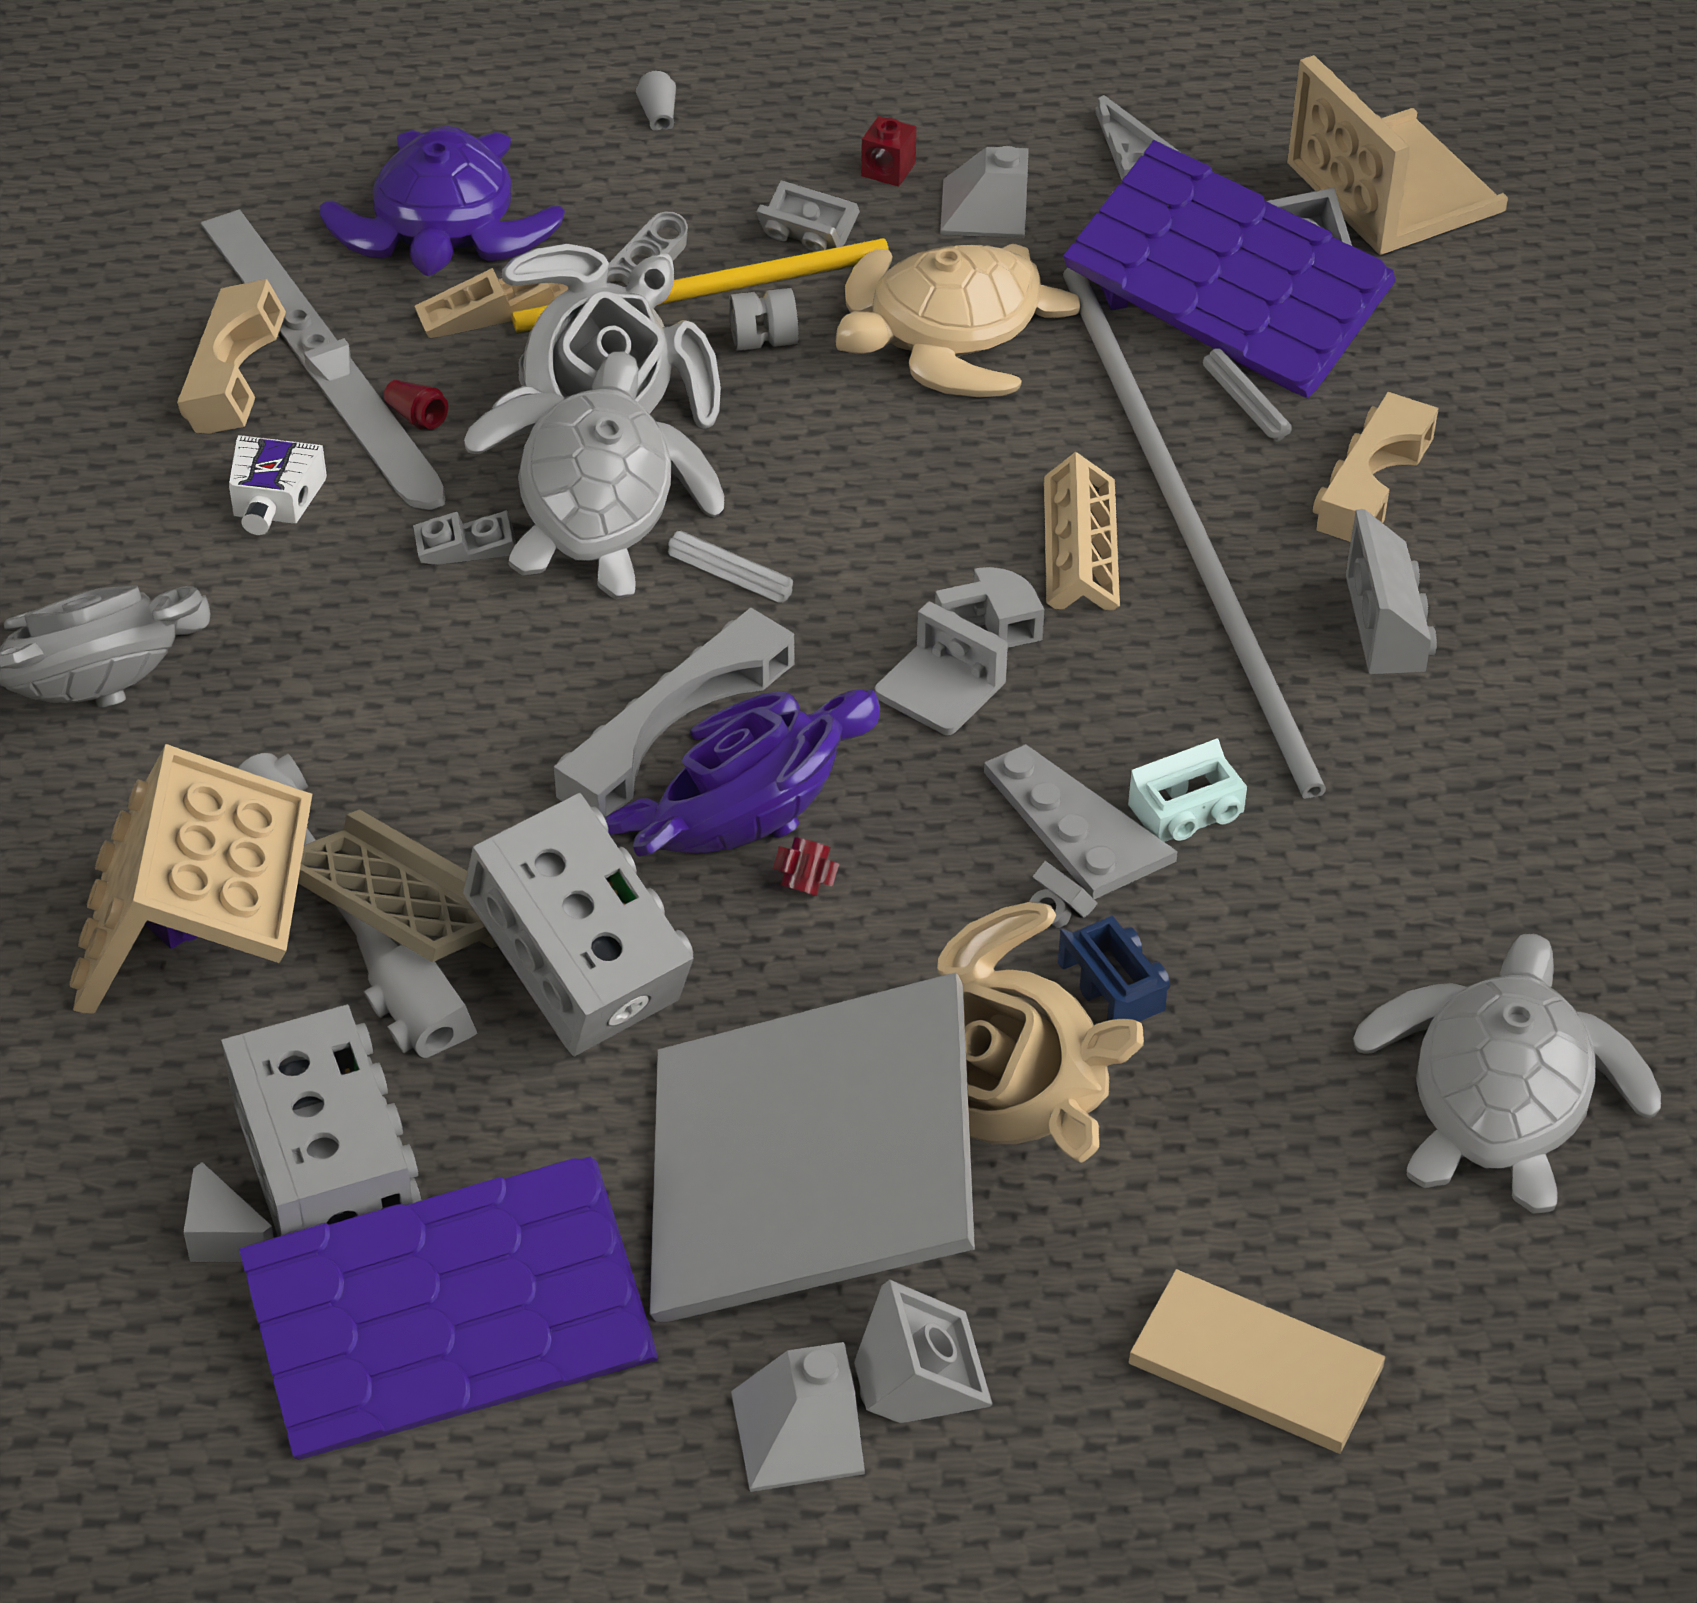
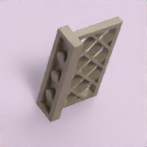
(395, 866)

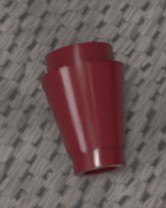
(417, 403)

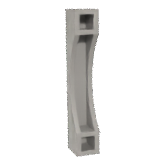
(736, 661)

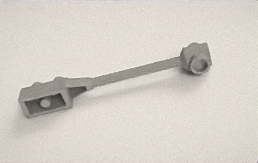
(402, 982)

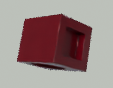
(888, 151)

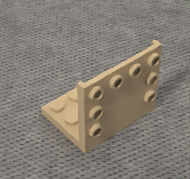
(1386, 171)
(198, 855)

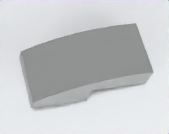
(451, 541)

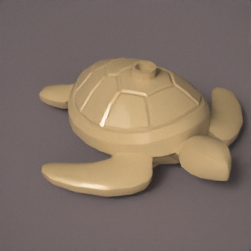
(948, 307)
(1028, 1042)

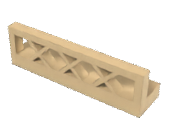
(1073, 527)

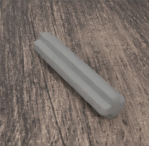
(1247, 395)
(730, 566)

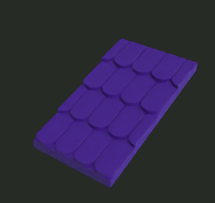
(1230, 268)
(446, 1306)

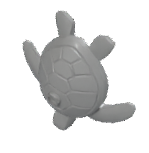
(607, 318)
(595, 472)
(96, 642)
(1507, 1070)

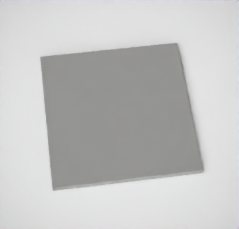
(811, 1150)

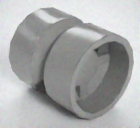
(779, 319)

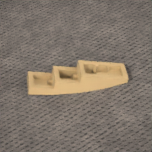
(481, 303)

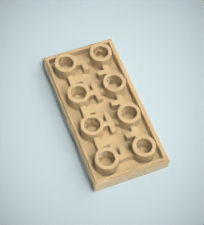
(1257, 1360)

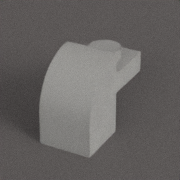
(1000, 602)

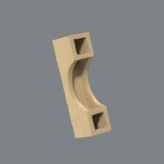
(239, 324)
(1392, 436)

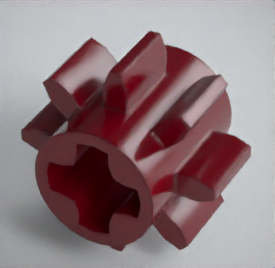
(805, 866)

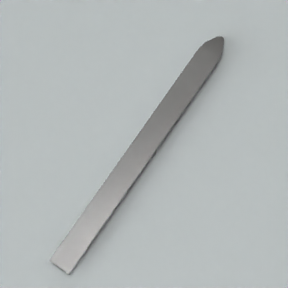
(331, 365)

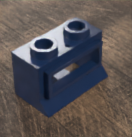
(1099, 977)

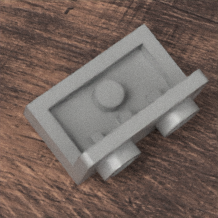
(808, 216)

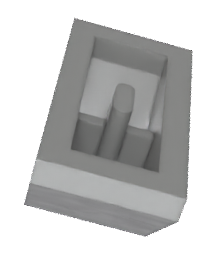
(219, 1220)

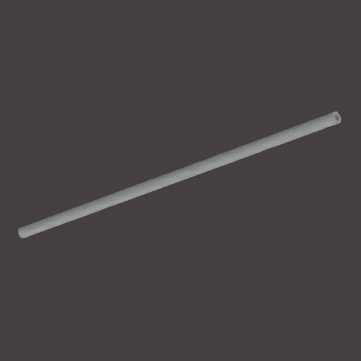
(1197, 541)

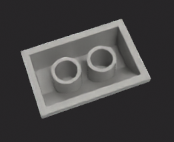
(1387, 599)

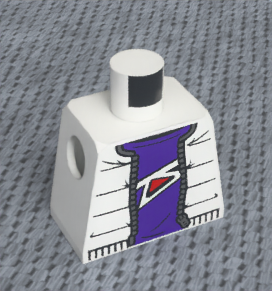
(274, 480)

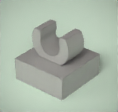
(1063, 892)

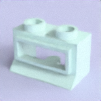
(1190, 811)

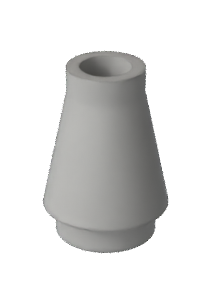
(657, 98)

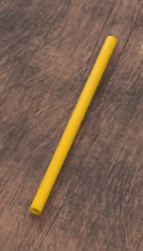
(743, 276)

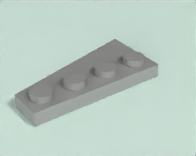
(1079, 827)

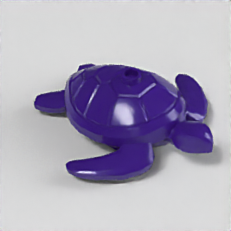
(439, 196)
(748, 774)

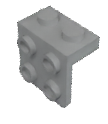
(947, 672)

